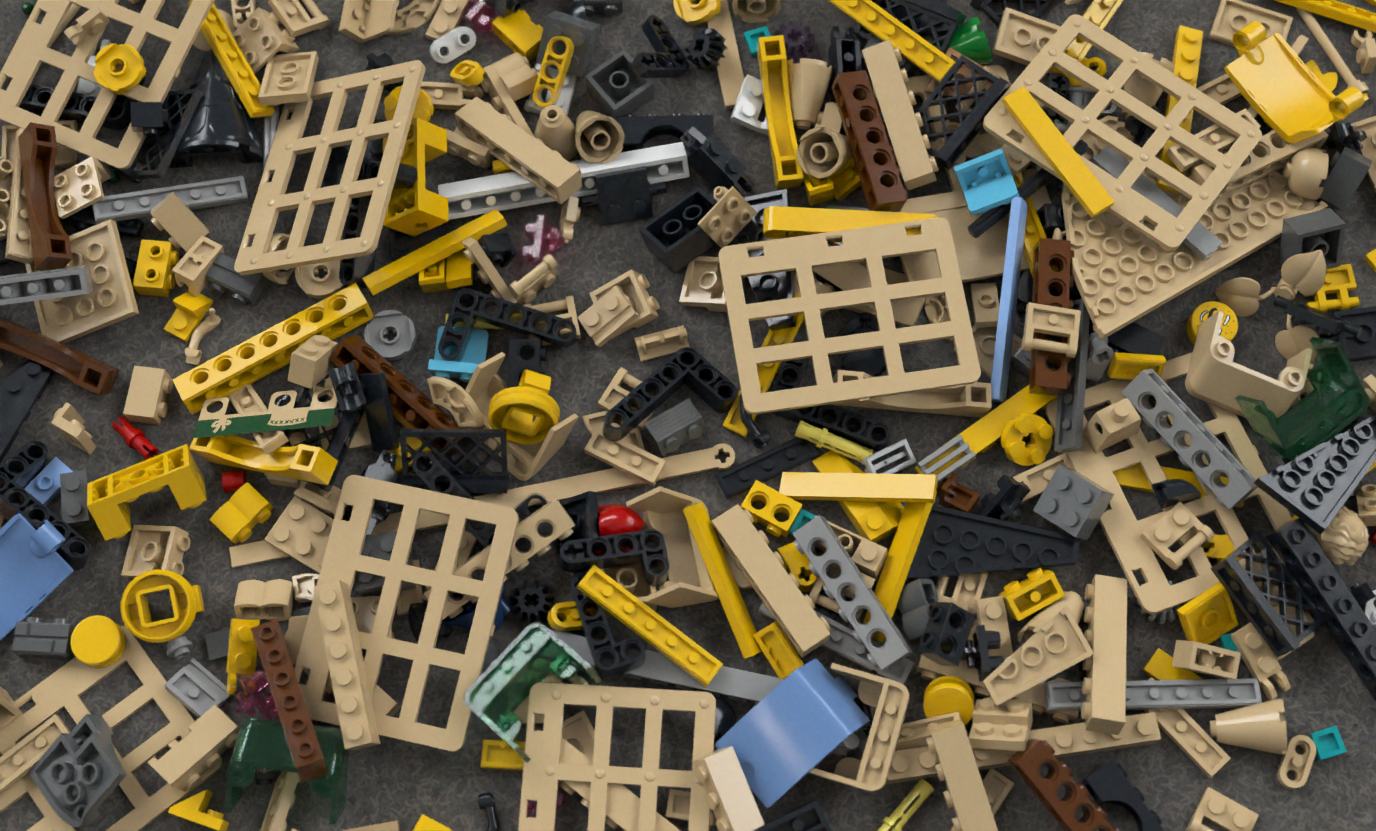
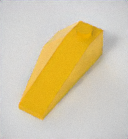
(870, 518)

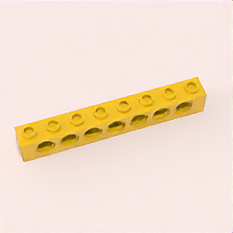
(272, 348)

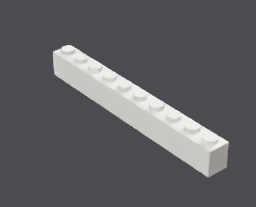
(514, 191)

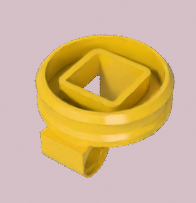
(515, 408)
(135, 608)

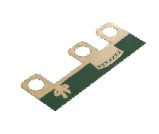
(271, 420)

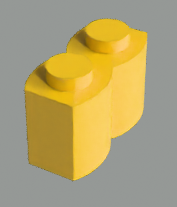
(242, 513)

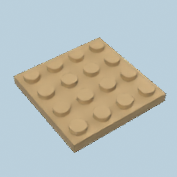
(112, 292)

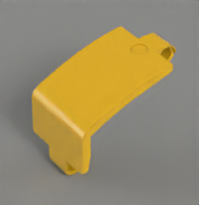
(1284, 87)

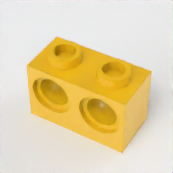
(775, 503)

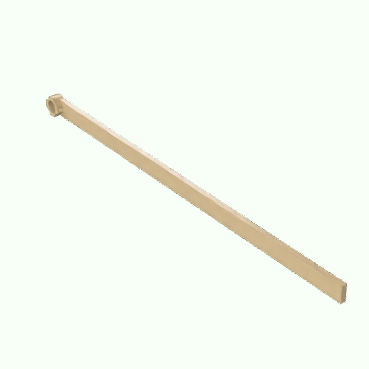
(562, 489)

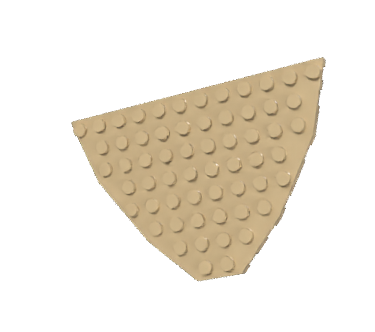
(1130, 275)

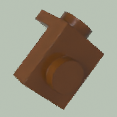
(956, 495)

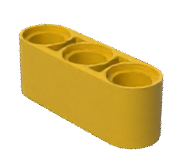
(544, 79)

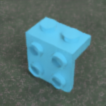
(986, 182)
(474, 355)

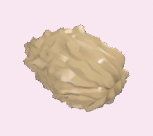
(1343, 538)

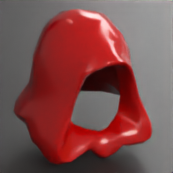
(617, 520)

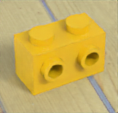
(155, 267)
(1031, 594)

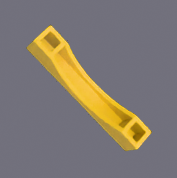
(777, 105)
(294, 462)

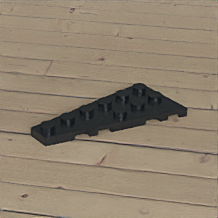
(773, 285)
(976, 544)

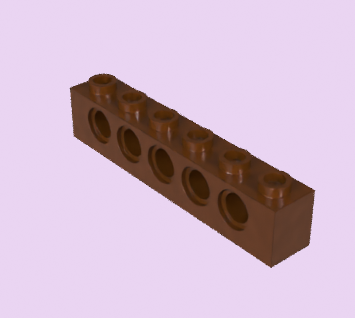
(846, 90)
(1047, 253)
(407, 402)
(289, 701)
(1028, 765)

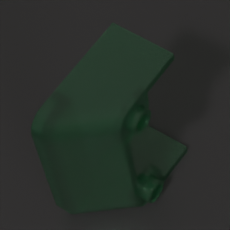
(1321, 414)
(513, 674)
(265, 746)

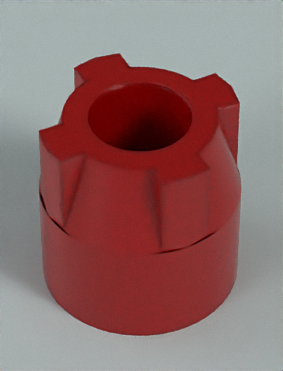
(233, 480)

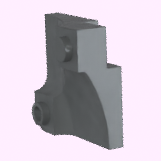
(79, 771)

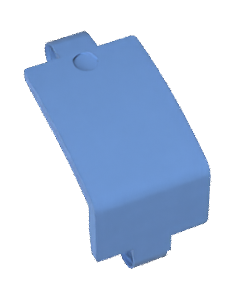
(28, 569)
(793, 730)

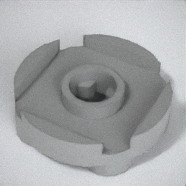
(401, 325)

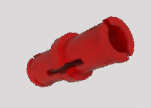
(135, 438)

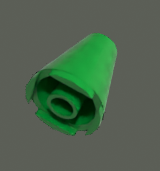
(971, 42)

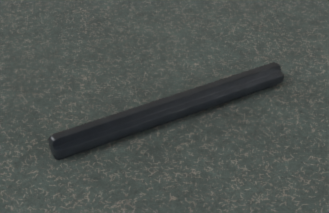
(1025, 190)

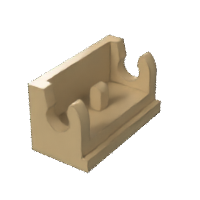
(196, 263)
(320, 499)

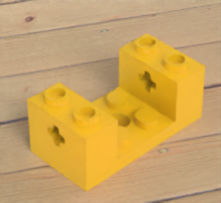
(415, 208)
(111, 494)

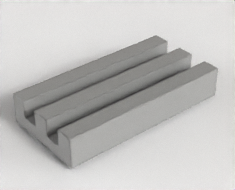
(963, 447)
(907, 451)

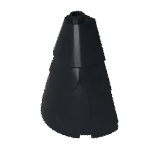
(219, 121)

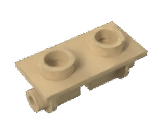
(661, 343)

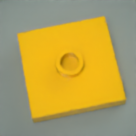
(1208, 615)

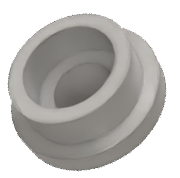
(179, 648)

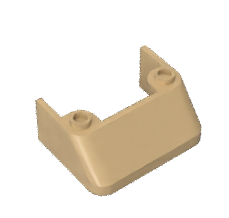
(1219, 380)
(523, 459)
(687, 573)
(891, 703)

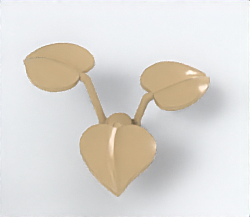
(1299, 273)

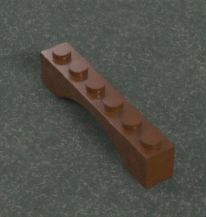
(48, 239)
(69, 362)

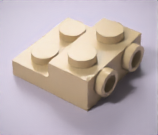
(704, 285)
(635, 289)
(155, 549)
(1002, 725)

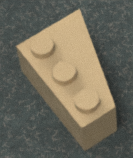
(197, 749)

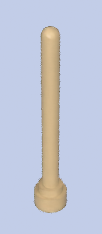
(1332, 52)

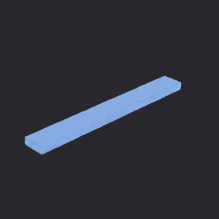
(1008, 300)

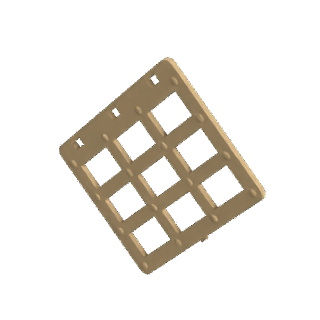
(33, 49)
(289, 143)
(1129, 204)
(857, 245)
(1120, 522)
(344, 559)
(64, 691)
(544, 750)

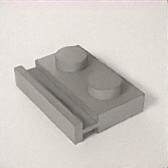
(197, 688)

